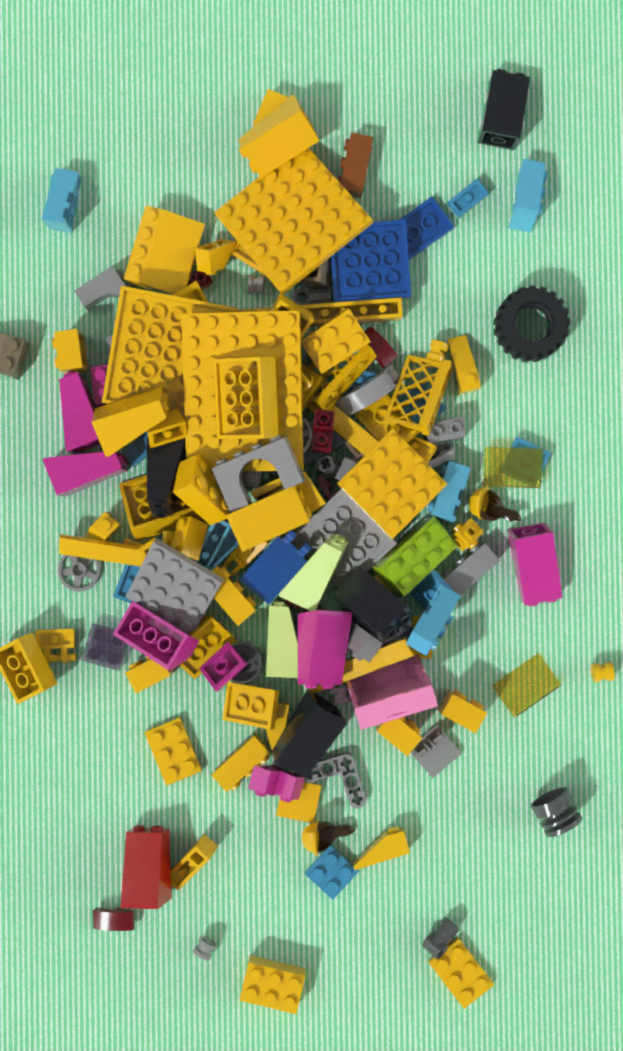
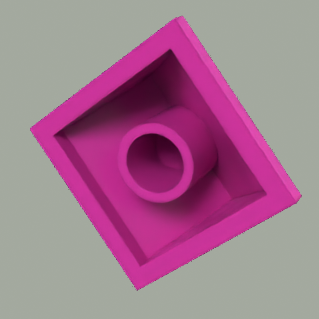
(223, 666)

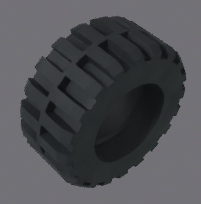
(549, 306)

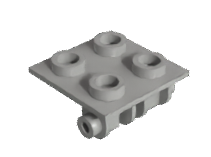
(435, 751)

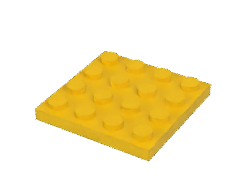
(392, 483)

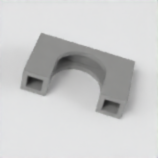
(100, 288)
(230, 472)

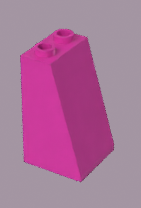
(77, 413)
(81, 471)
(535, 563)
(322, 647)

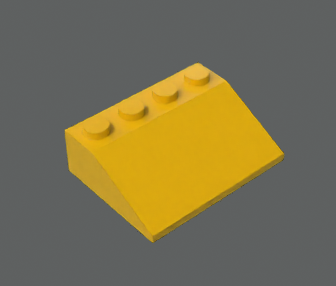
(163, 251)
(246, 398)
(139, 515)

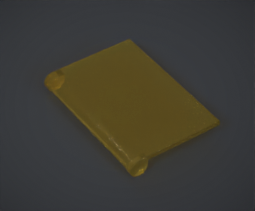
(512, 467)
(526, 685)

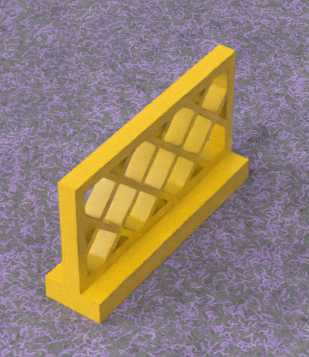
(343, 377)
(433, 401)

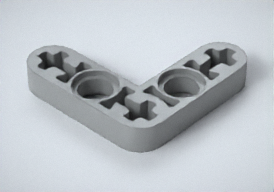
(338, 769)

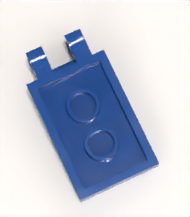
(425, 226)
(275, 567)

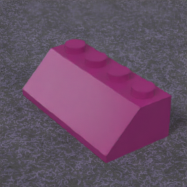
(155, 637)

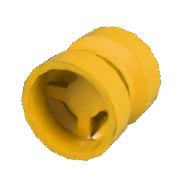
(437, 350)
(602, 672)

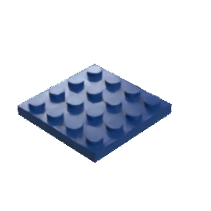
(373, 264)

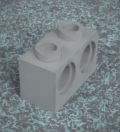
(447, 431)

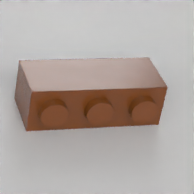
(355, 163)

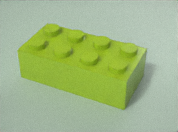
(414, 556)

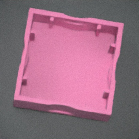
(391, 692)

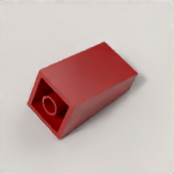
(146, 868)

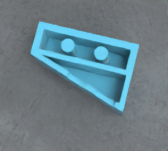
(528, 195)
(62, 200)
(449, 497)
(217, 544)
(433, 621)

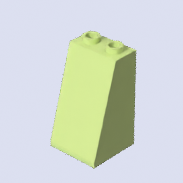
(313, 579)
(281, 643)

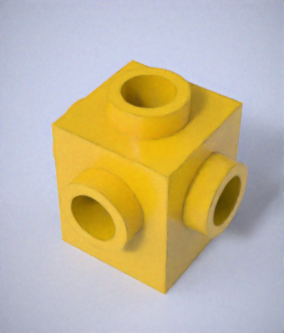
(466, 534)

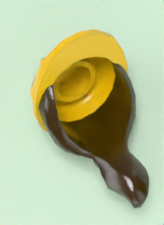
(488, 506)
(320, 835)

